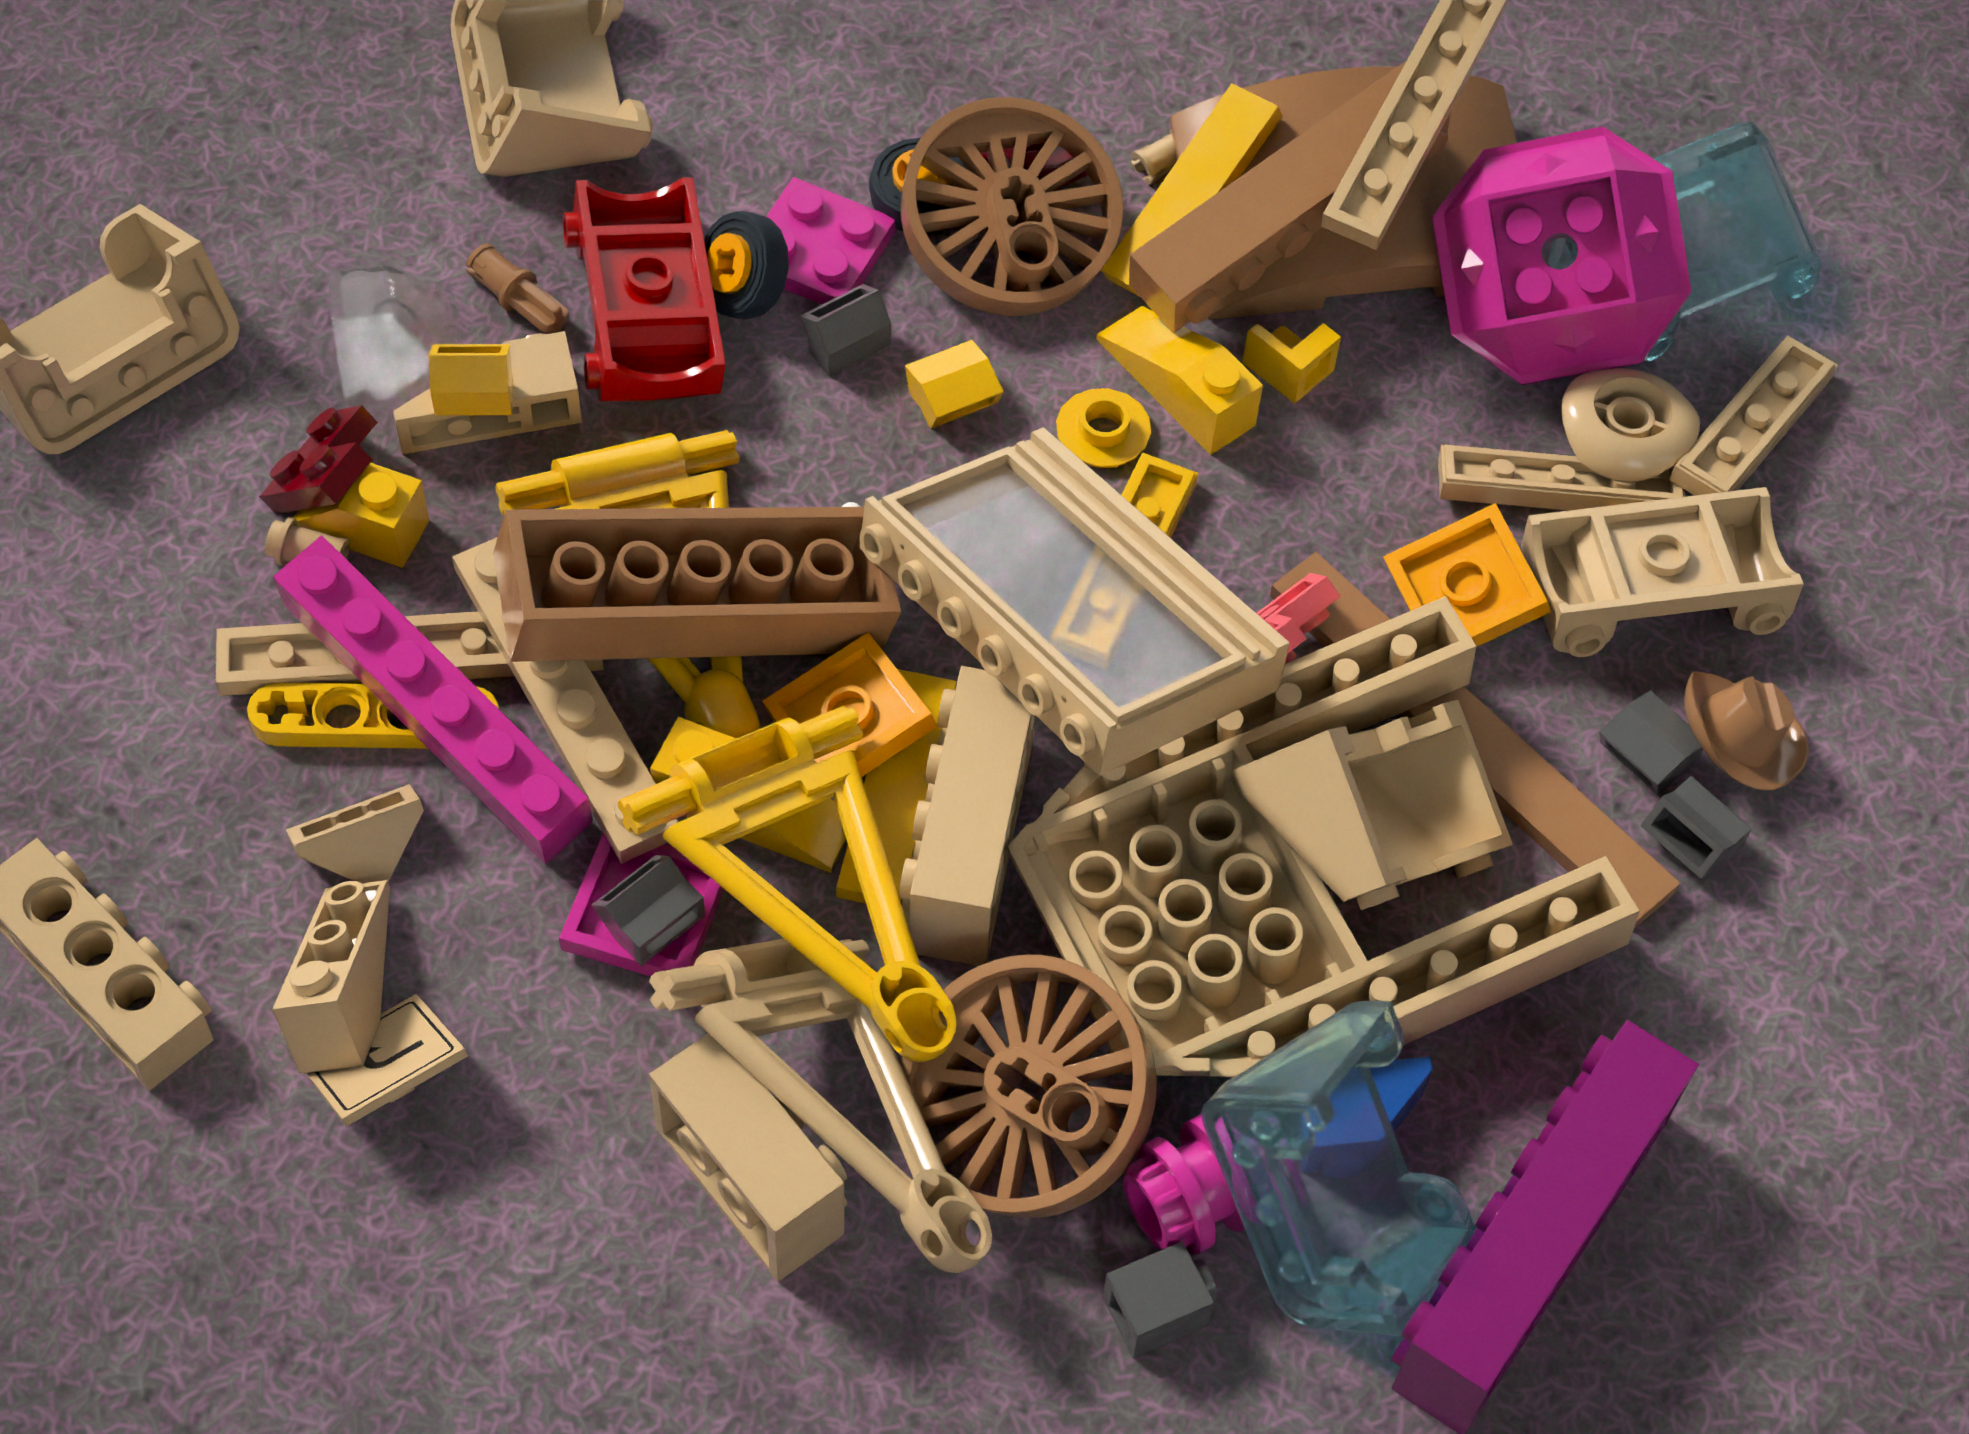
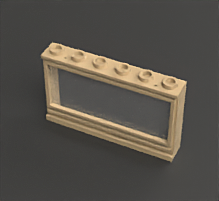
(1074, 600)

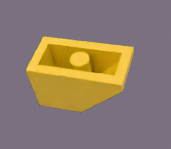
(378, 514)

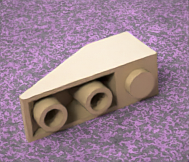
(336, 980)

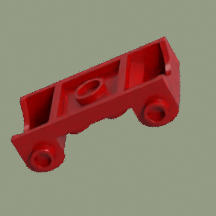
(647, 293)

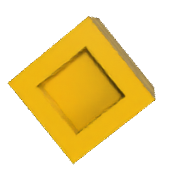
(1288, 361)

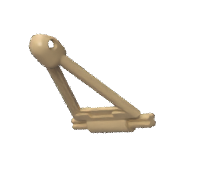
(778, 989)

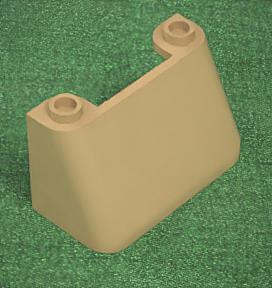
(543, 85)
(117, 338)
(1382, 803)

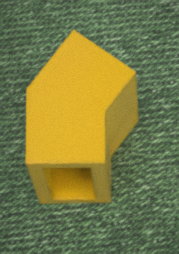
(471, 379)
(953, 383)

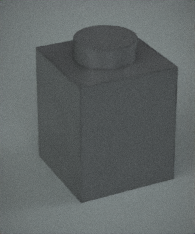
(1160, 1298)

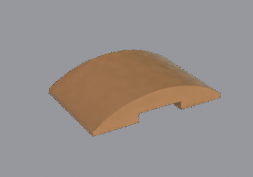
(1330, 261)

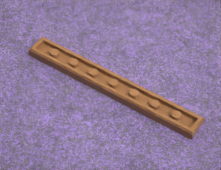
(1520, 778)

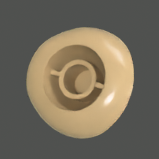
(1628, 423)

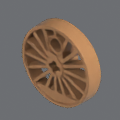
(988, 201)
(1051, 1061)

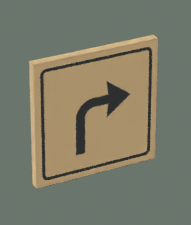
(404, 1053)

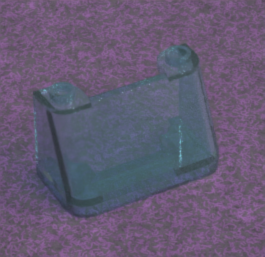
(1734, 223)
(1325, 1184)

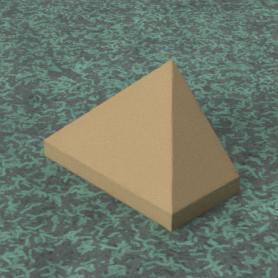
(363, 838)

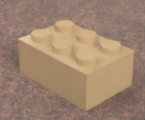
(750, 1155)

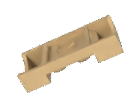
(1659, 562)

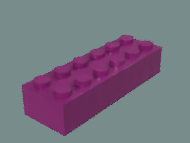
(1539, 1225)

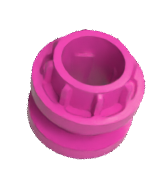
(1180, 1191)

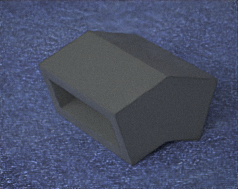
(847, 328)
(1651, 741)
(1696, 828)
(650, 908)

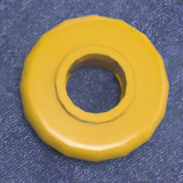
(1104, 448)

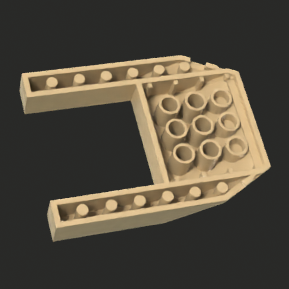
(1223, 927)

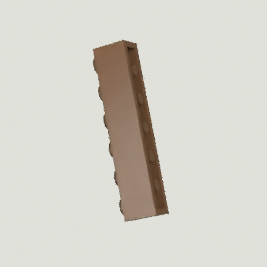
(1256, 217)

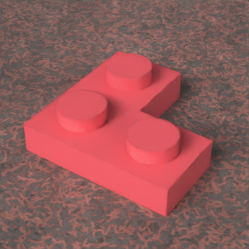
(1300, 609)

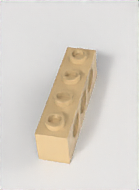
(145, 1040)

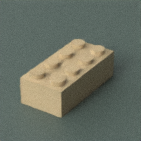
(967, 819)

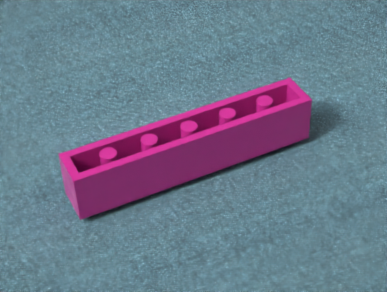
(434, 699)

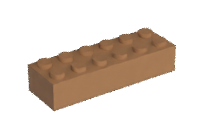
(688, 583)

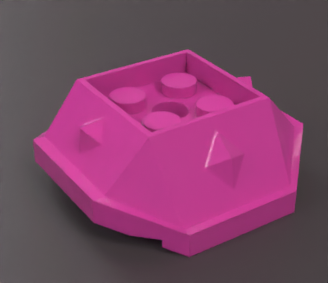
(1577, 318)

